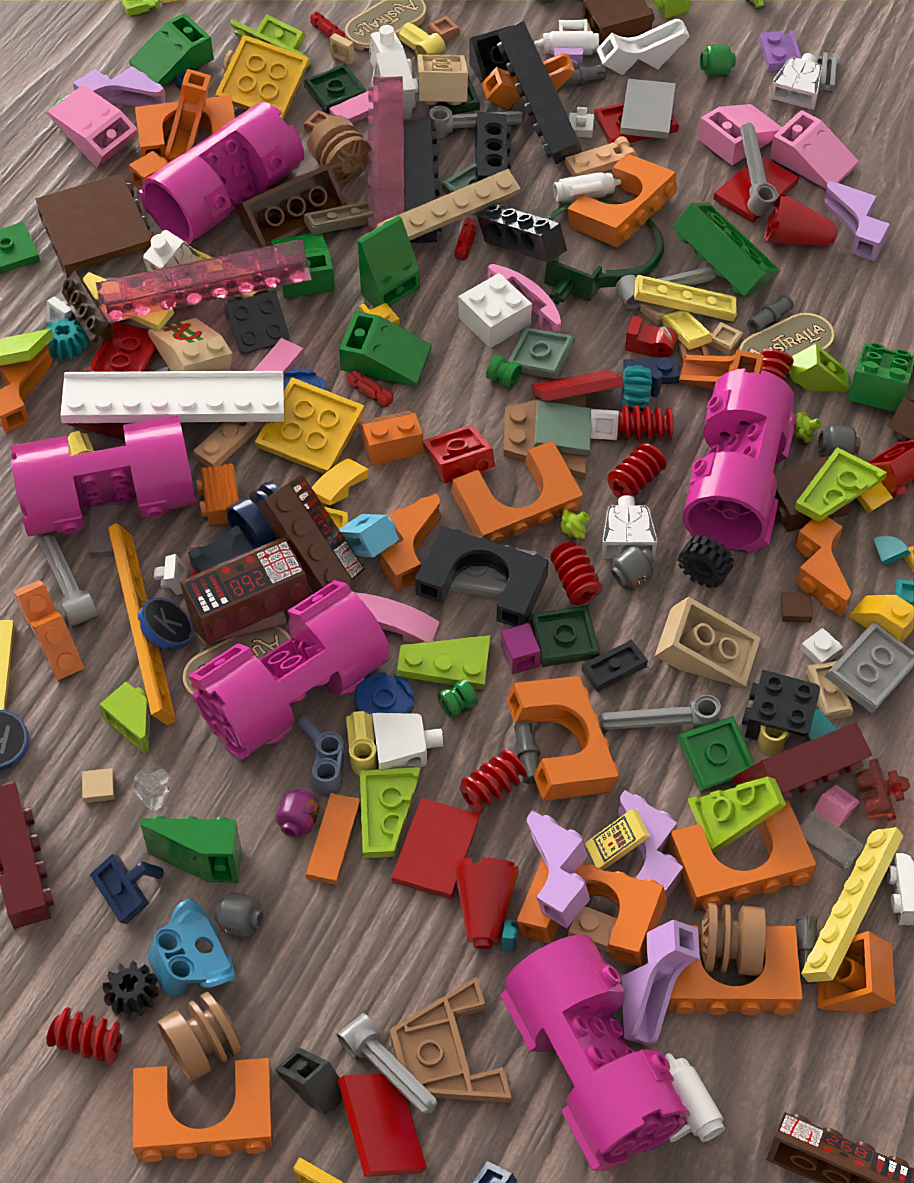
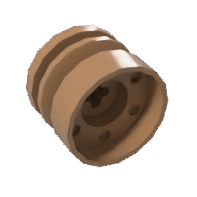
(341, 146)
(733, 939)
(199, 1036)

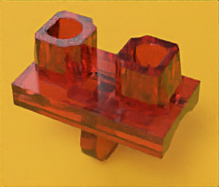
(881, 803)

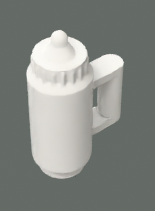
(570, 39)
(591, 185)
(705, 1117)

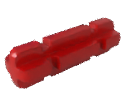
(325, 25)
(466, 238)
(370, 388)

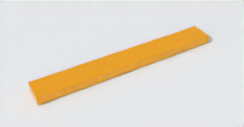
(148, 653)

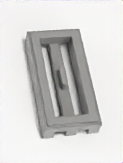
(825, 59)

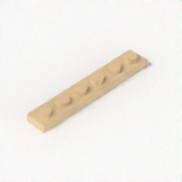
(458, 204)

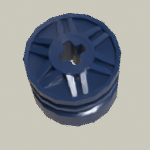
(249, 519)

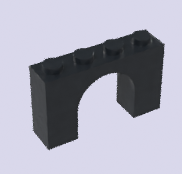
(456, 551)

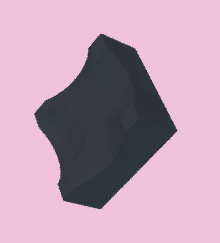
(227, 547)

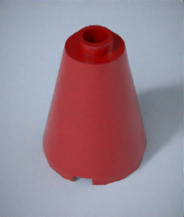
(798, 225)
(485, 897)

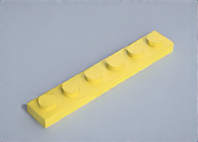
(852, 905)

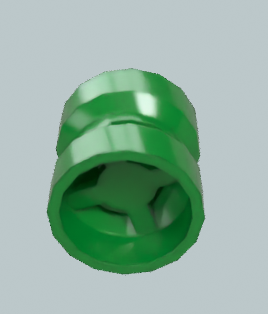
(504, 371)
(457, 698)

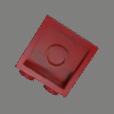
(459, 453)

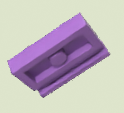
(778, 48)

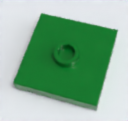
(16, 247)
(715, 753)

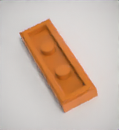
(333, 839)

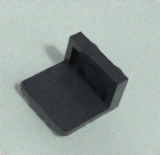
(256, 321)
(781, 705)

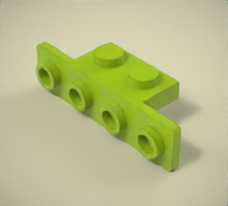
(274, 33)

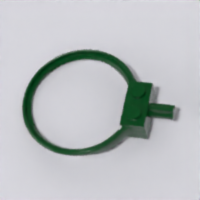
(583, 285)

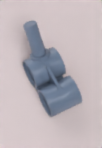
(325, 762)

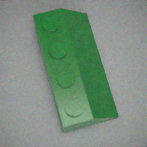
(725, 248)

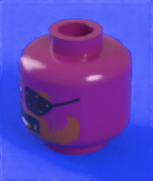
(297, 813)

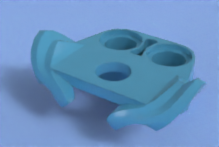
(188, 926)

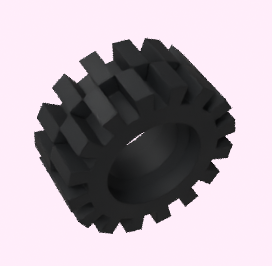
(705, 561)

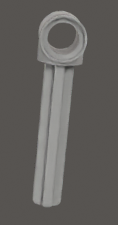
(444, 121)
(761, 193)
(626, 284)
(76, 603)
(666, 716)
(363, 1040)

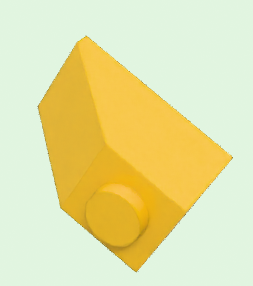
(887, 611)

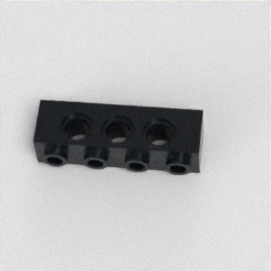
(491, 145)
(522, 232)

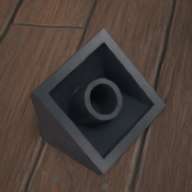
(485, 55)

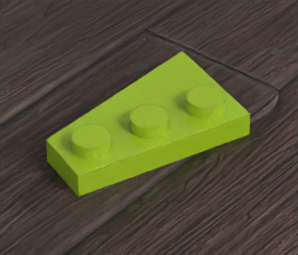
(837, 484)
(446, 661)
(385, 807)
(736, 811)

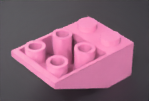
(93, 124)
(722, 130)
(812, 150)

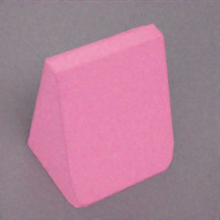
(836, 805)

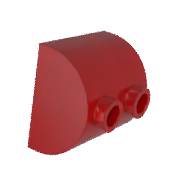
(899, 465)

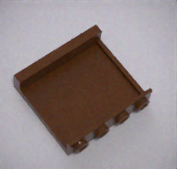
(94, 223)

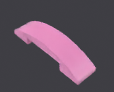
(541, 303)
(401, 618)

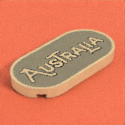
(387, 12)
(792, 335)
(260, 643)

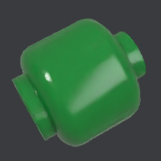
(717, 60)

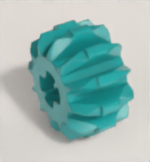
(68, 339)
(636, 387)

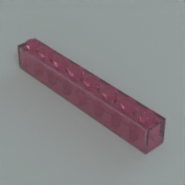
(387, 151)
(203, 280)

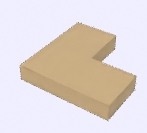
(831, 700)

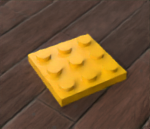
(263, 75)
(313, 427)

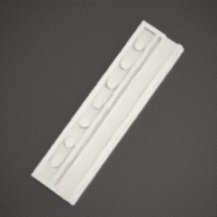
(156, 395)

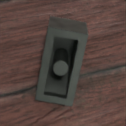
(312, 1080)

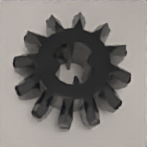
(126, 978)

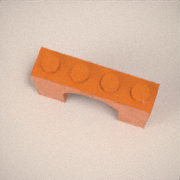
(156, 121)
(618, 222)
(496, 521)
(568, 704)
(712, 882)
(639, 904)
(773, 991)
(244, 1129)

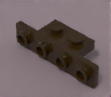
(86, 308)

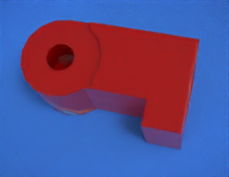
(650, 339)

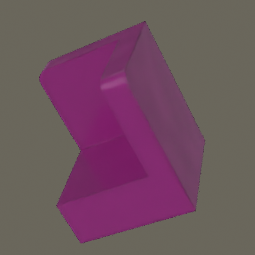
(520, 648)

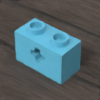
(370, 534)

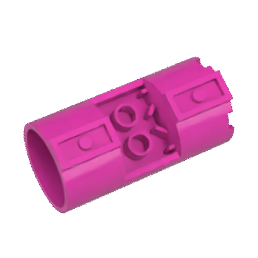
(221, 172)
(58, 485)
(735, 485)
(330, 645)
(619, 1096)

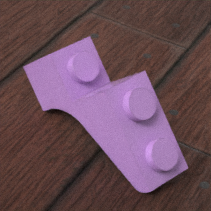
(127, 88)
(855, 211)
(659, 824)
(563, 853)
(650, 986)

